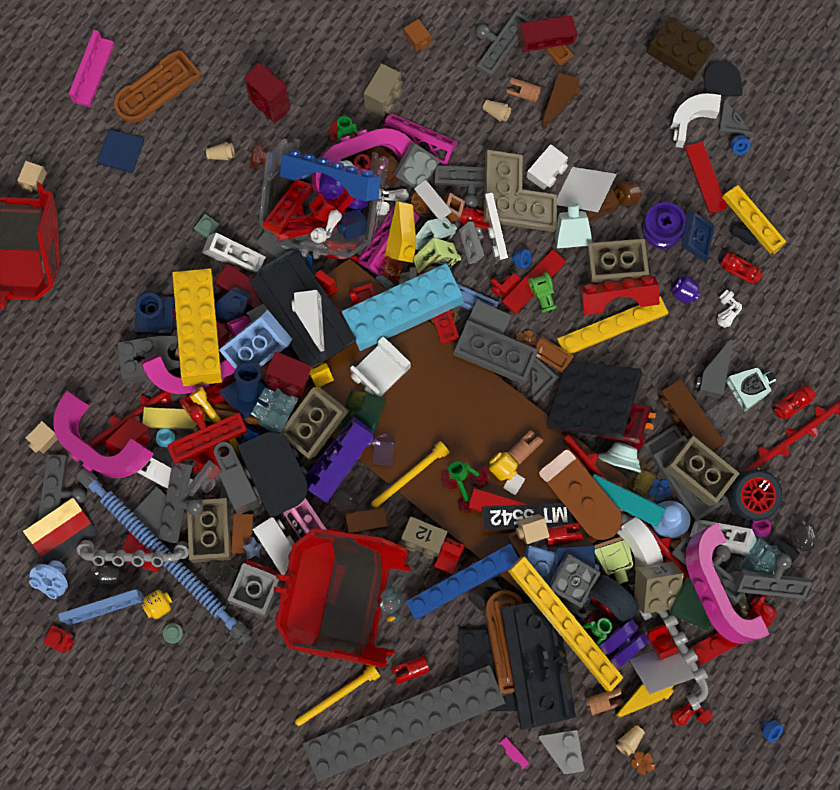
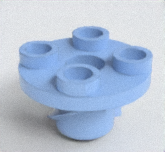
(674, 521)
(49, 578)

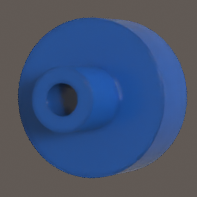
(740, 145)
(522, 258)
(252, 433)
(772, 730)

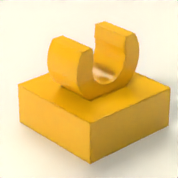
(321, 375)

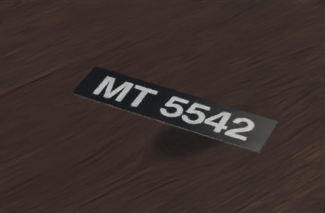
(507, 516)

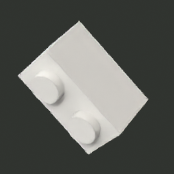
(547, 167)

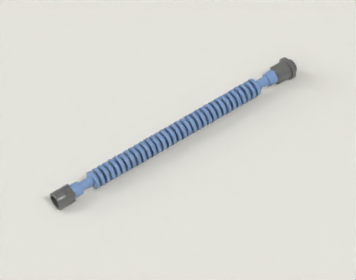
(145, 536)

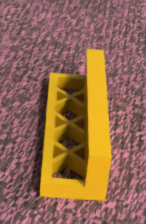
(754, 219)

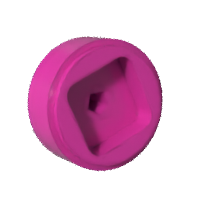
(761, 528)

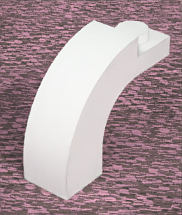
(697, 106)
(640, 541)

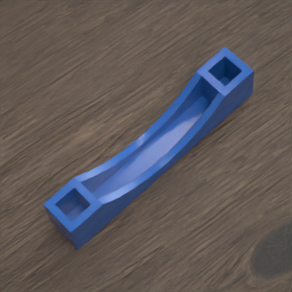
(358, 183)
(462, 582)

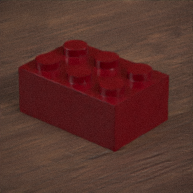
(267, 92)
(287, 375)

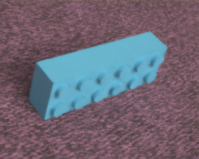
(403, 306)

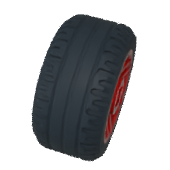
(767, 496)
(613, 600)

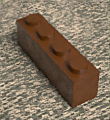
(689, 415)

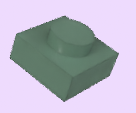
(206, 226)

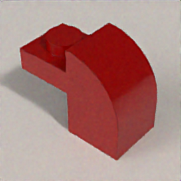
(322, 206)
(449, 556)

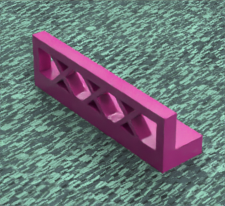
(91, 70)
(423, 134)
(377, 252)

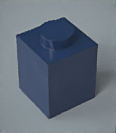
(352, 224)

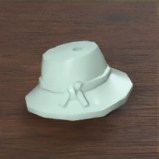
(621, 456)

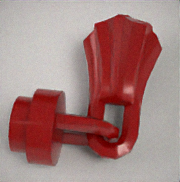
(682, 715)

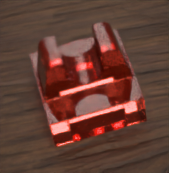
(257, 157)
(391, 269)

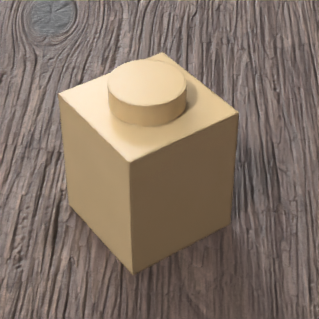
(30, 175)
(41, 438)
(532, 529)

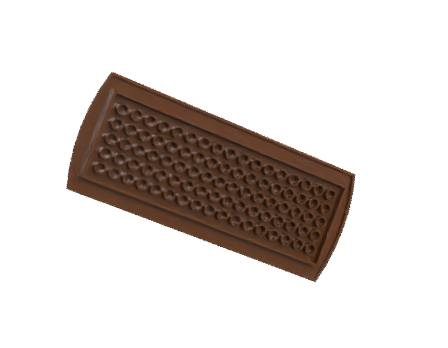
(463, 409)

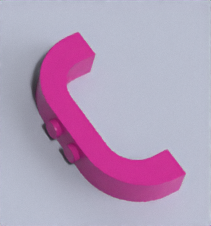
(389, 138)
(156, 372)
(66, 428)
(712, 593)

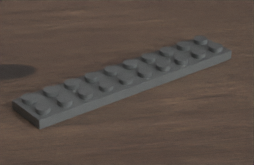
(403, 723)

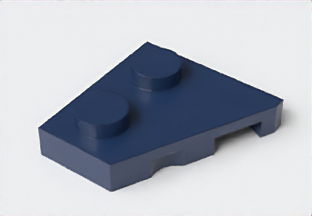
(232, 305)

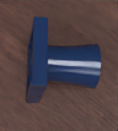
(156, 322)
(246, 390)

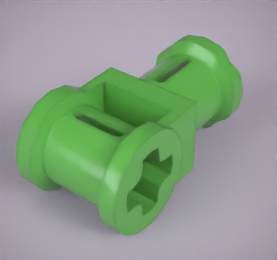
(543, 291)

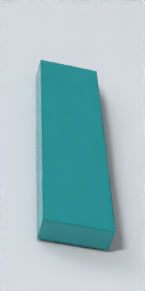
(631, 502)

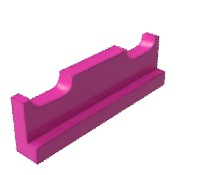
(514, 753)

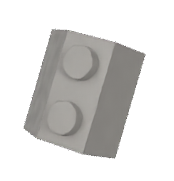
(253, 590)

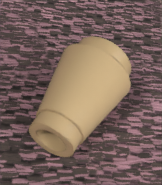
(498, 110)
(221, 152)
(629, 742)

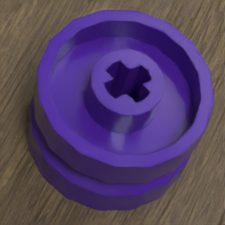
(664, 225)
(623, 642)

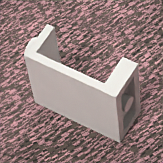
(380, 368)

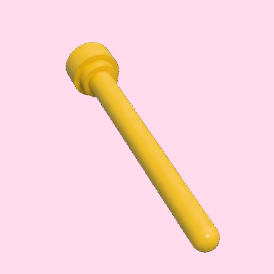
(199, 397)
(439, 451)
(368, 674)

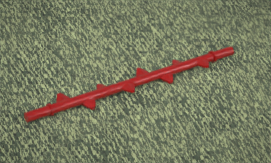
(116, 423)
(793, 435)
(590, 462)

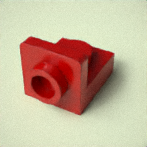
(507, 286)
(762, 609)
(59, 639)
(662, 642)

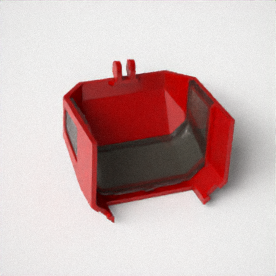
(28, 247)
(335, 594)

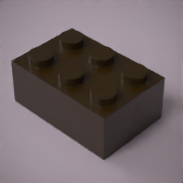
(681, 49)

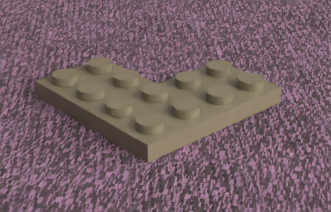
(513, 204)

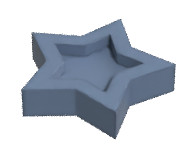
(252, 548)

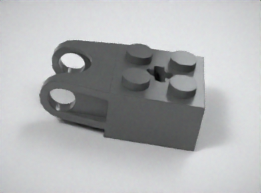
(144, 348)
(236, 480)

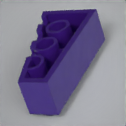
(338, 459)

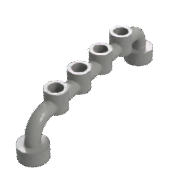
(86, 548)
(688, 655)

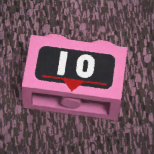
(303, 519)

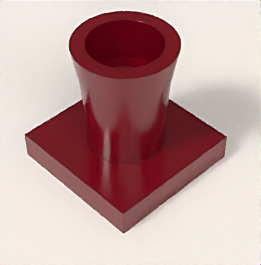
(635, 428)

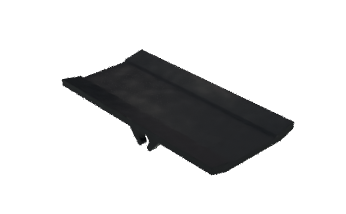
(277, 291)
(537, 667)

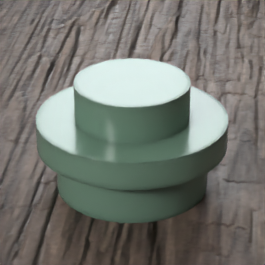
(172, 633)

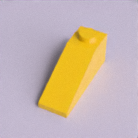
(402, 234)
(642, 698)

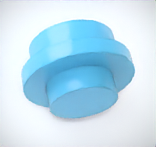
(165, 437)

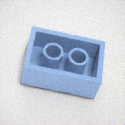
(256, 342)

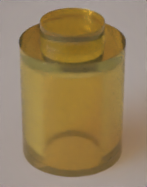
(642, 483)

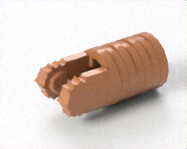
(528, 90)
(522, 450)
(600, 702)

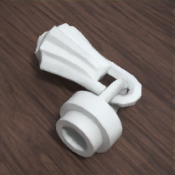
(396, 195)
(319, 234)
(726, 317)

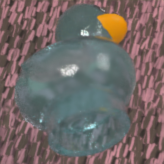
(390, 604)

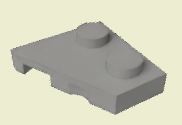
(564, 750)

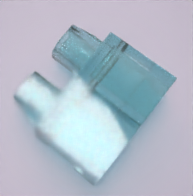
(277, 410)
(761, 558)

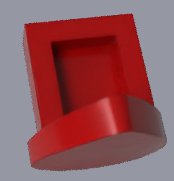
(327, 283)
(361, 294)

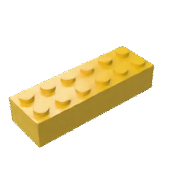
(197, 327)

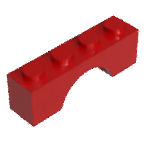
(596, 296)

